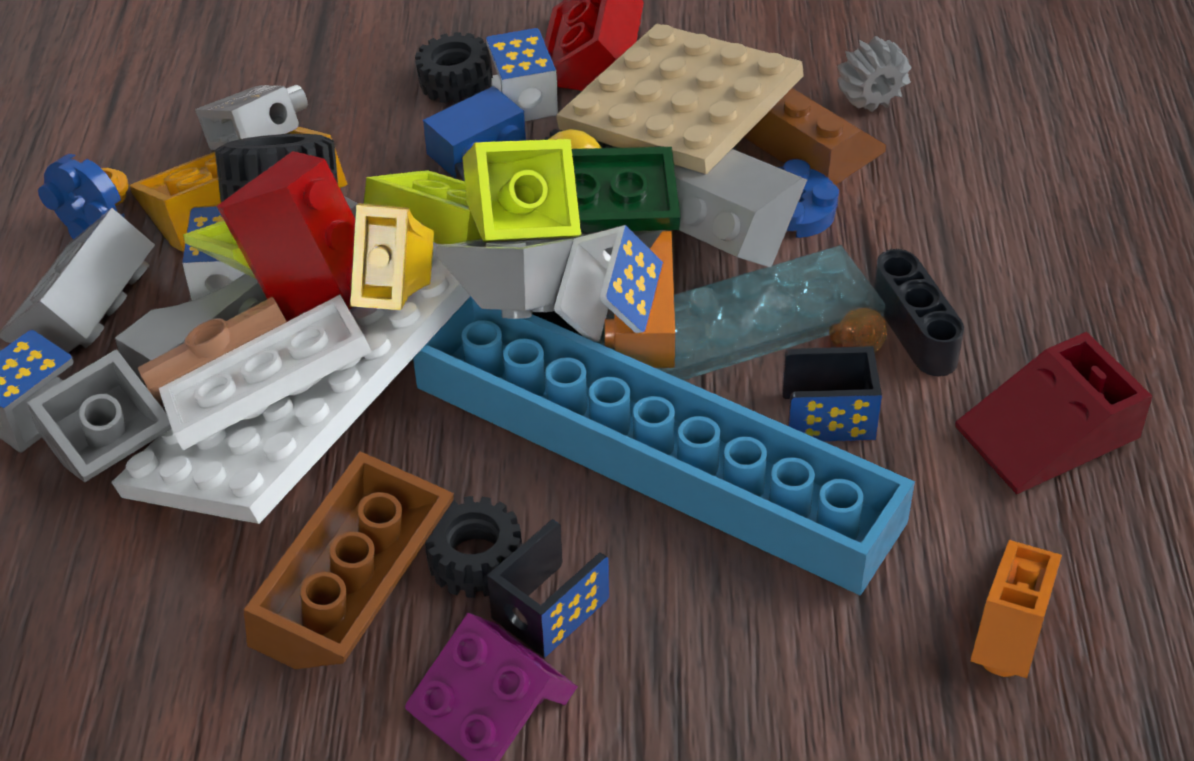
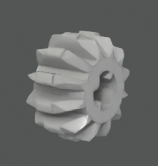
(873, 74)

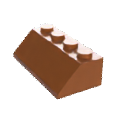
(814, 134)
(343, 564)

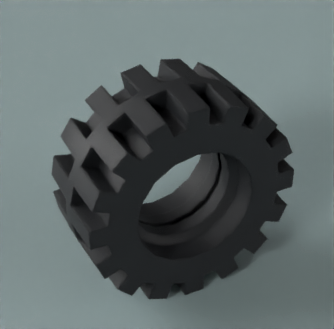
(453, 67)
(465, 523)

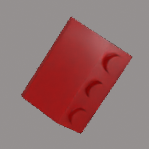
(590, 37)
(295, 233)

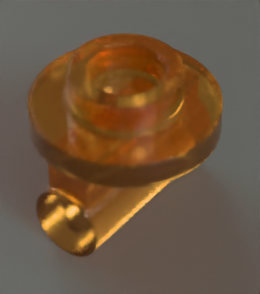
(860, 329)

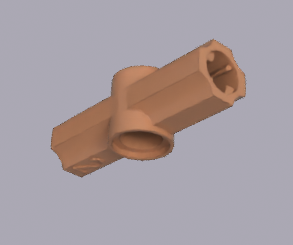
(209, 342)

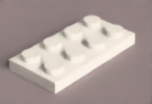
(263, 372)

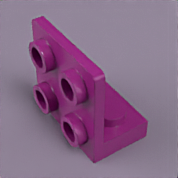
(484, 690)

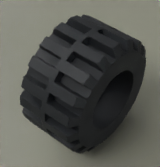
(247, 158)

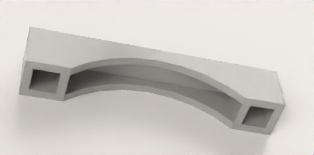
(168, 326)

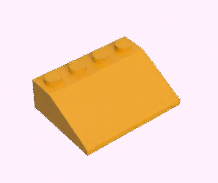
(194, 184)

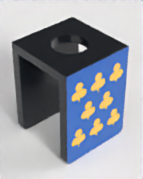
(833, 392)
(564, 610)

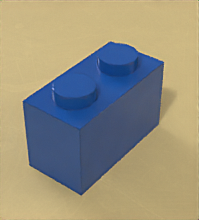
(480, 118)

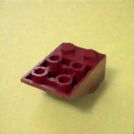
(1057, 414)

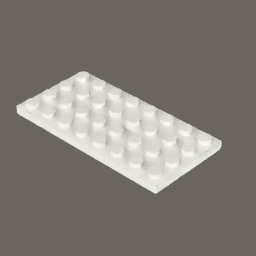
(264, 457)

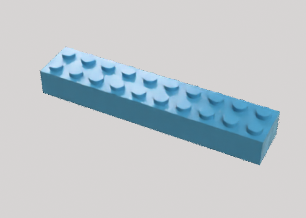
(671, 441)

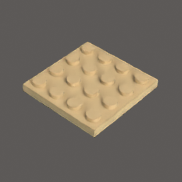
(682, 95)

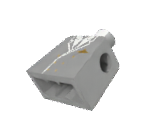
(252, 113)

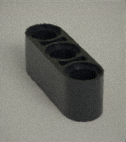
(918, 312)

